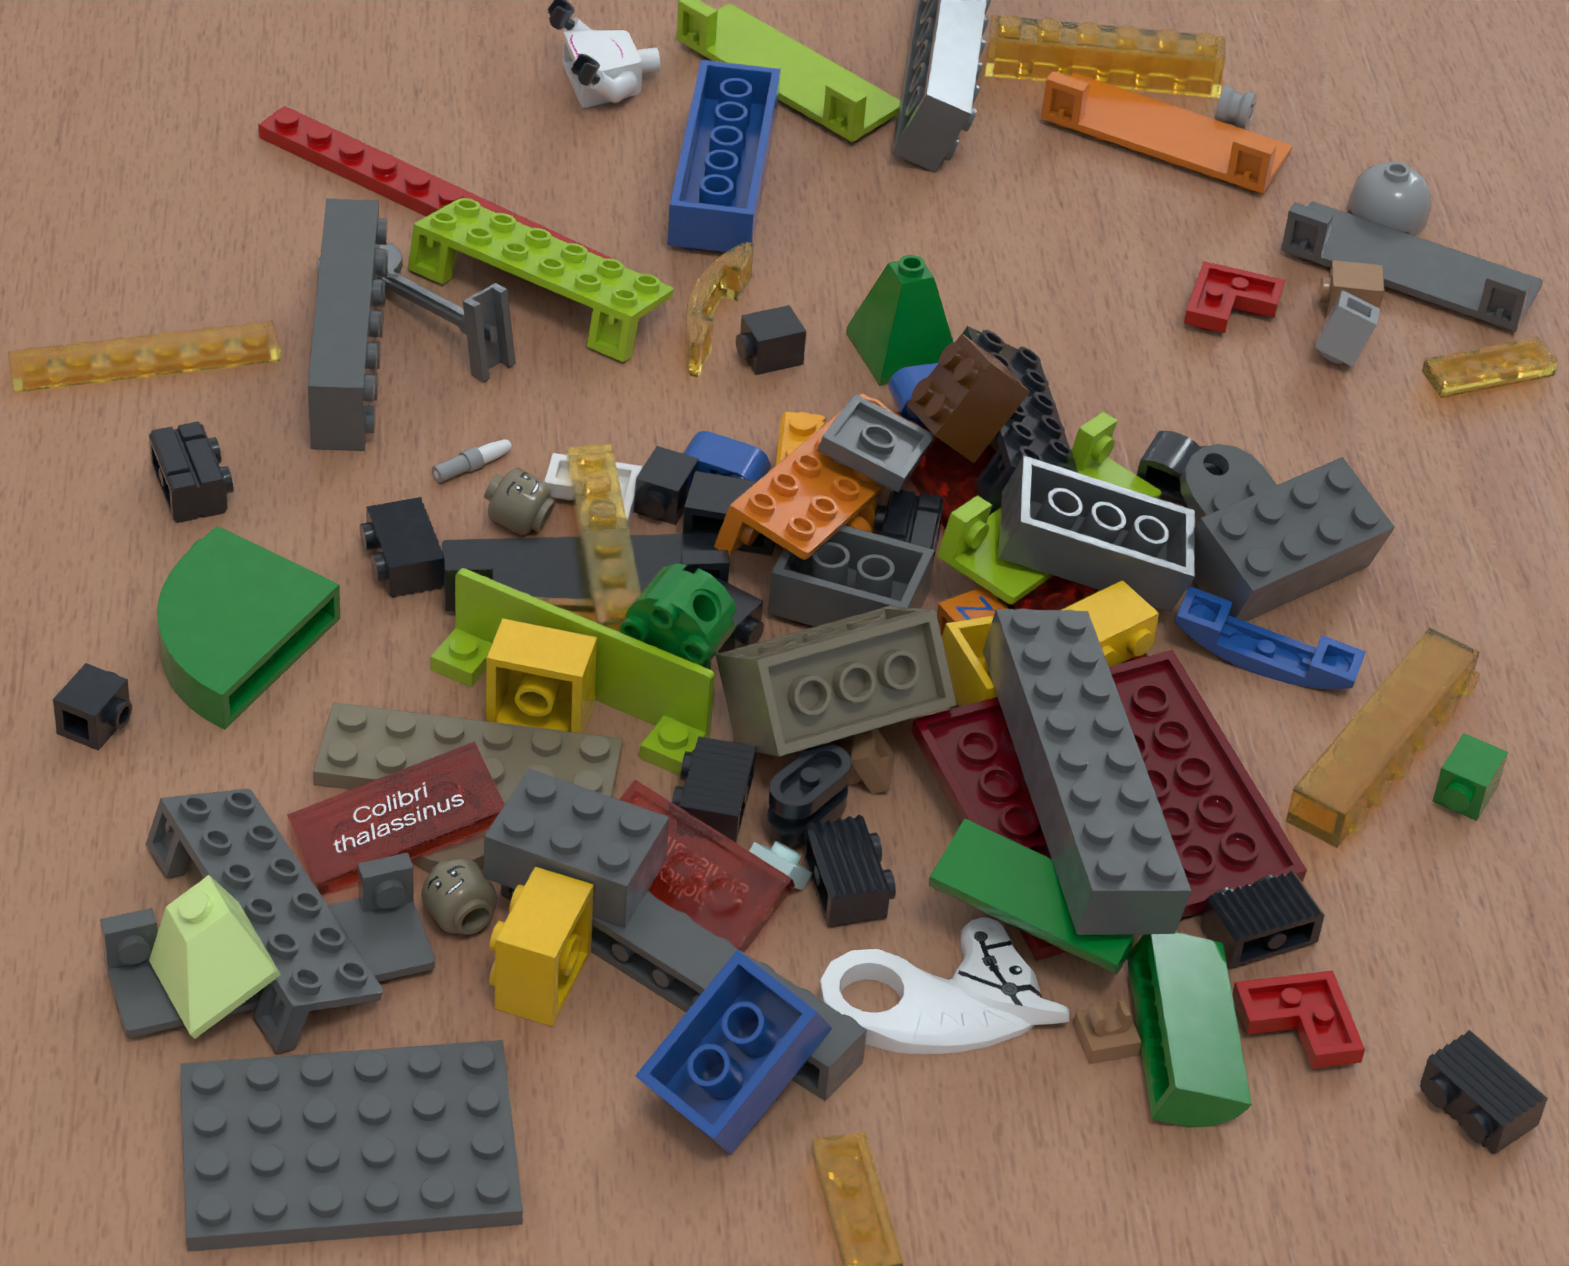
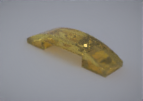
(722, 279)

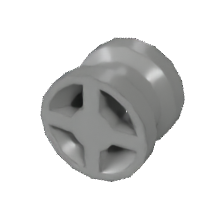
(1236, 107)

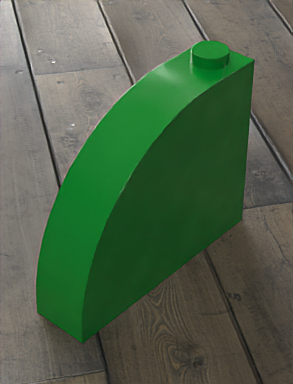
(237, 622)

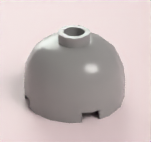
(1392, 197)

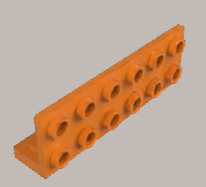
(1163, 131)
(800, 500)

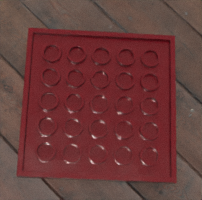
(1203, 789)

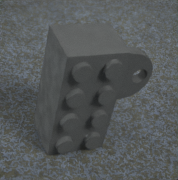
(1276, 541)

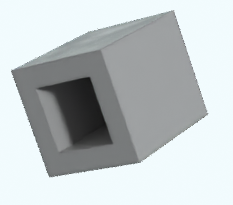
(1346, 329)

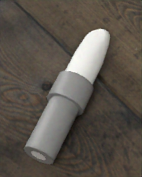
(470, 460)

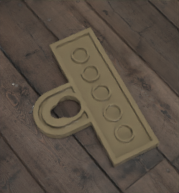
(376, 742)

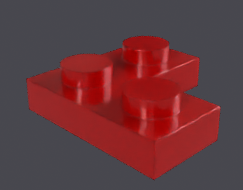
(1225, 288)
(1305, 1003)

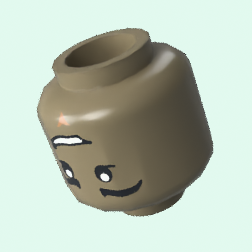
(519, 501)
(459, 896)

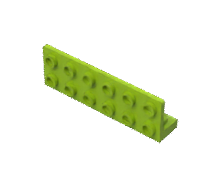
(806, 78)
(608, 287)
(974, 535)
(628, 672)

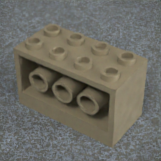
(836, 679)

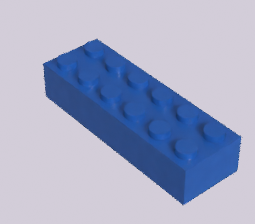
(724, 156)

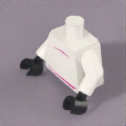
(600, 63)

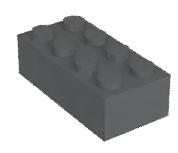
(1096, 533)

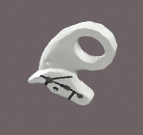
(983, 1004)

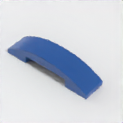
(1264, 651)

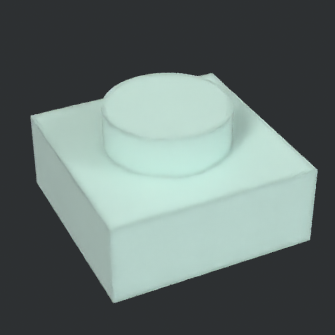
(784, 860)

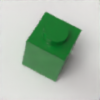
(1470, 776)

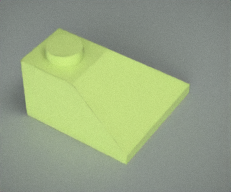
(209, 956)

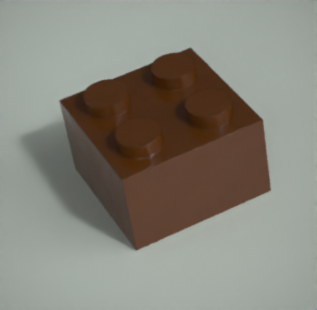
(967, 397)

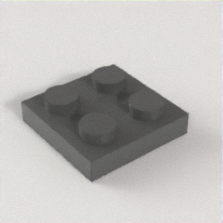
(876, 443)

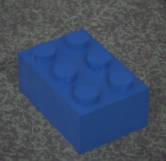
(734, 1051)

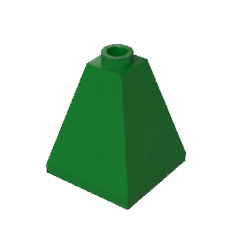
(900, 320)

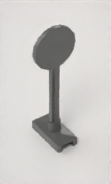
(483, 316)

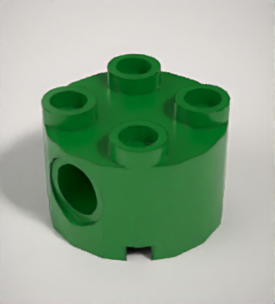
(682, 614)

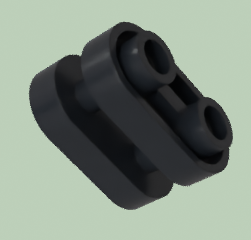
(807, 791)

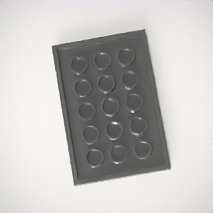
(348, 1145)

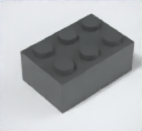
(850, 577)
(581, 837)

